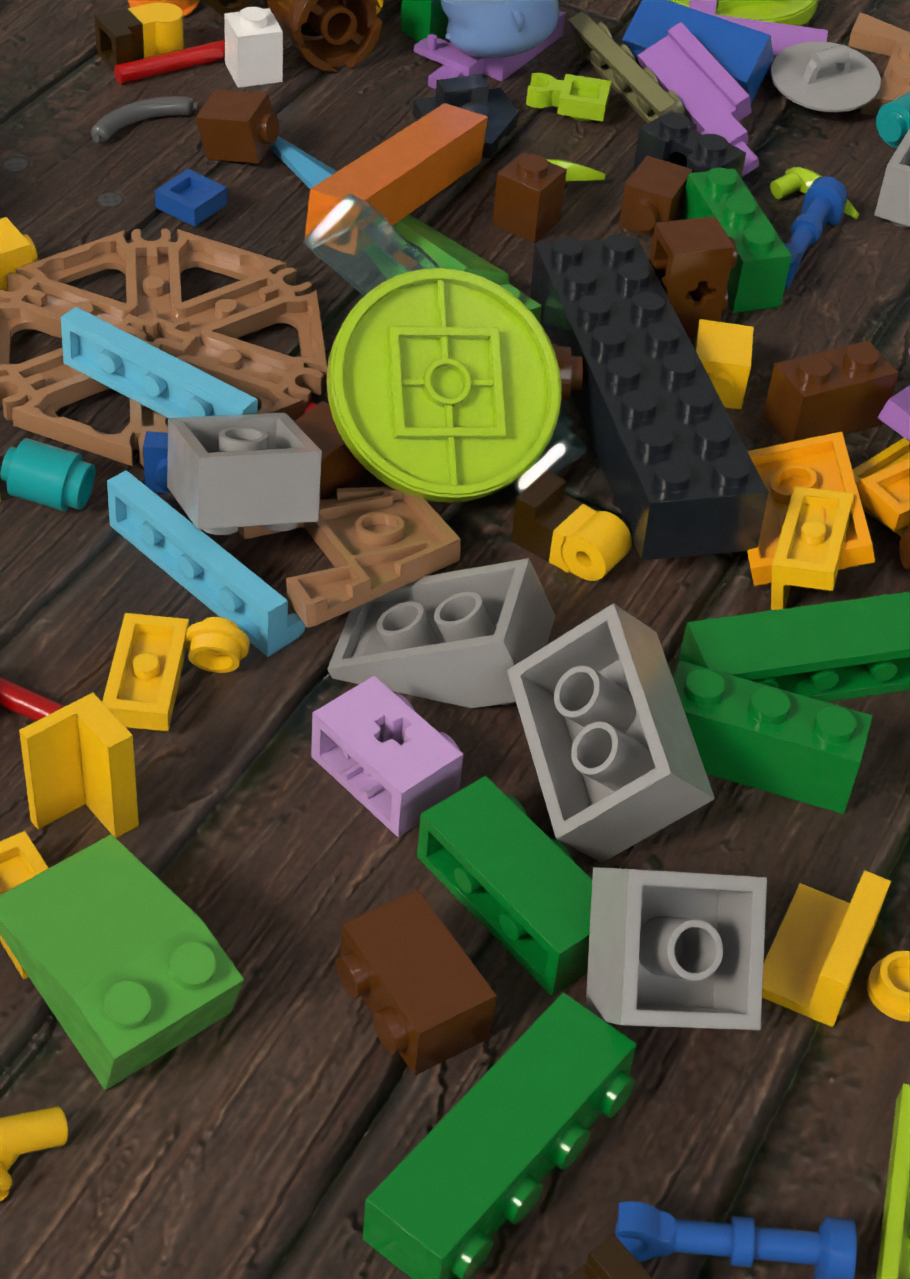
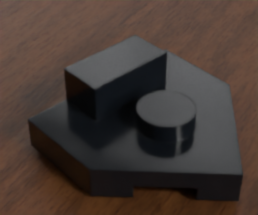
(474, 95)

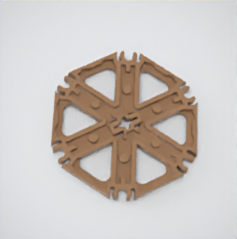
(195, 331)

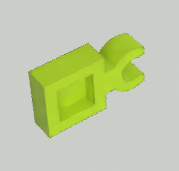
(575, 96)

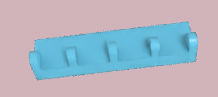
(145, 371)
(201, 565)

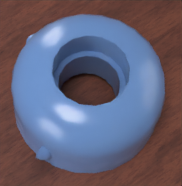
(499, 26)

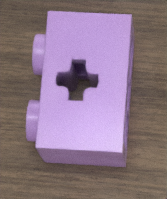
(385, 754)

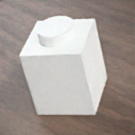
(253, 47)

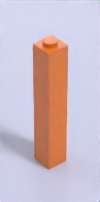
(406, 167)

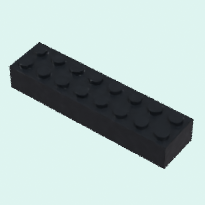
(648, 401)

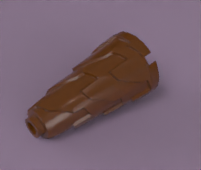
(329, 30)

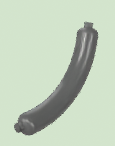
(140, 111)

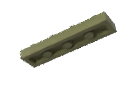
(617, 64)

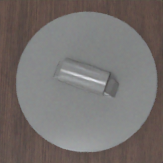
(825, 76)

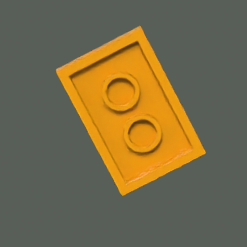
(807, 463)

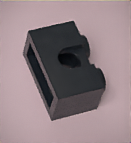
(678, 142)

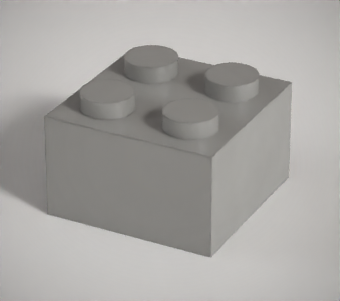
(243, 472)
(676, 949)

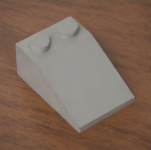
(448, 635)

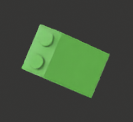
(117, 958)

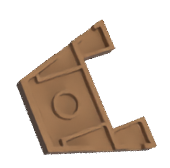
(885, 39)
(376, 545)

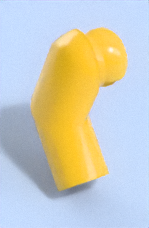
(27, 1134)

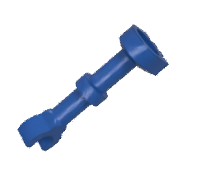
(822, 204)
(656, 1233)

